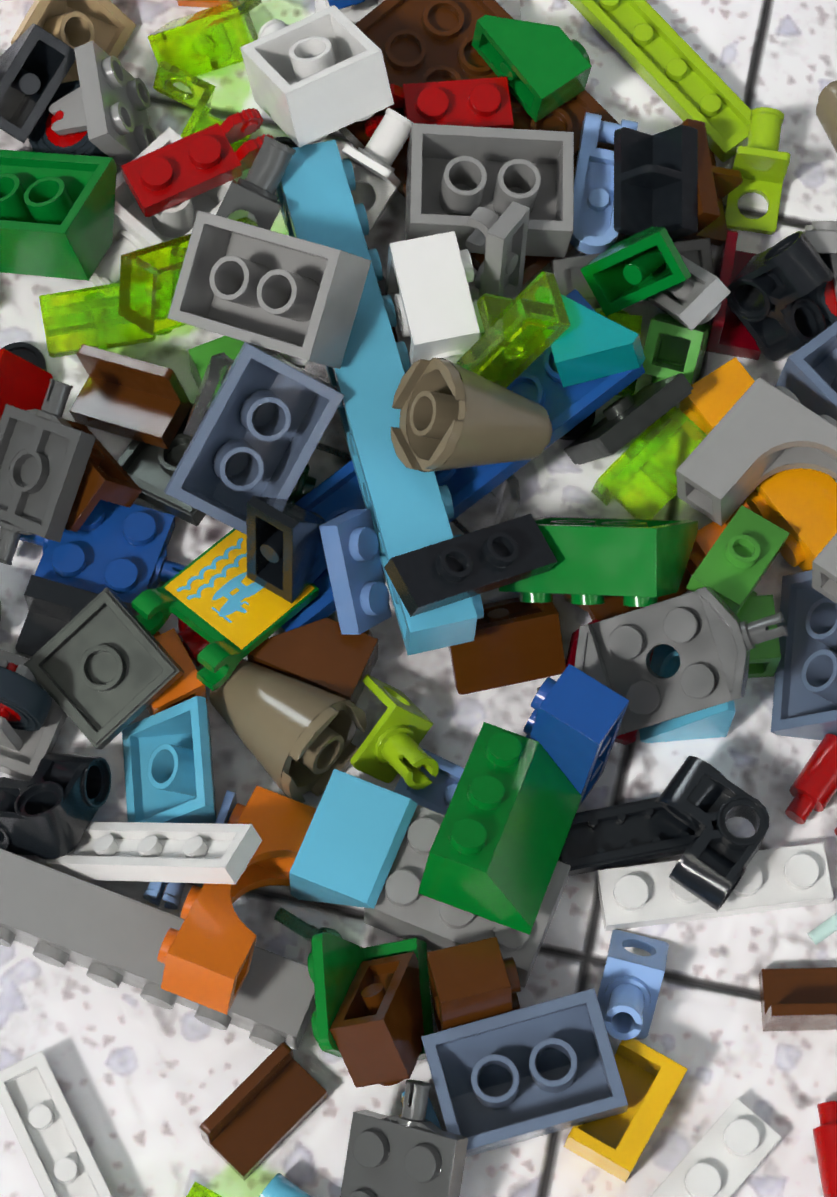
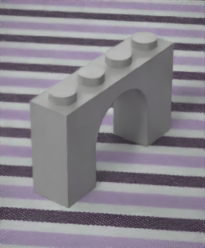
(753, 441)

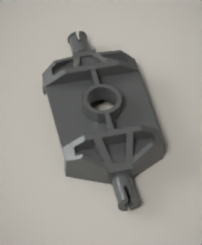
(710, 648)

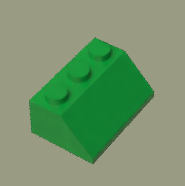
(55, 213)
(610, 559)
(502, 831)

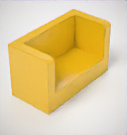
(620, 1139)

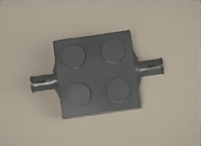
(39, 469)
(403, 1152)

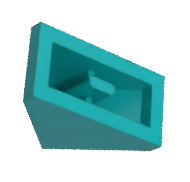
(594, 346)

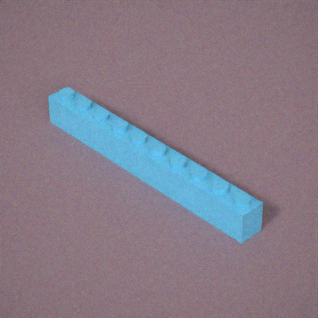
(404, 502)

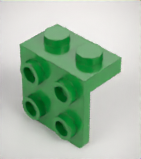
(332, 970)

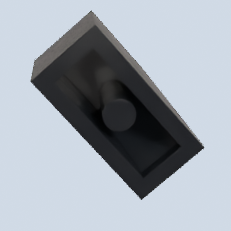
(29, 78)
(283, 546)

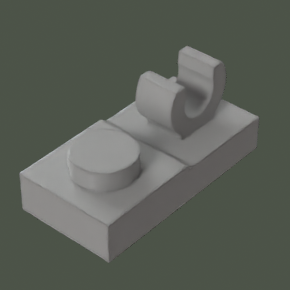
(504, 246)
(694, 299)

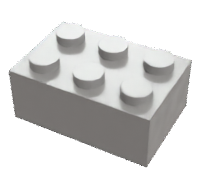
(473, 167)
(269, 289)
(442, 926)

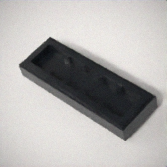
(470, 564)
(623, 836)

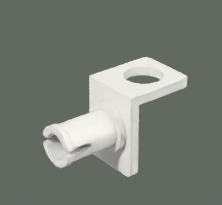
(374, 162)

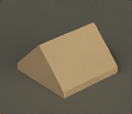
(79, 23)

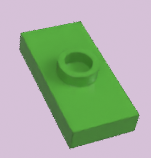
(739, 558)

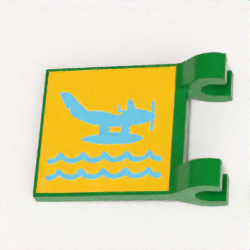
(220, 606)

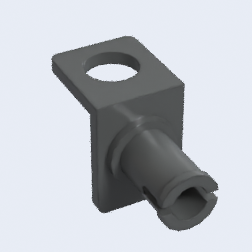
(259, 188)

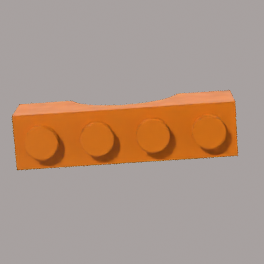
(214, 947)

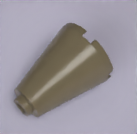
(463, 420)
(289, 726)

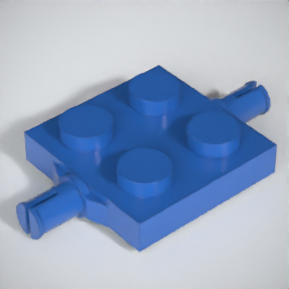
(111, 550)

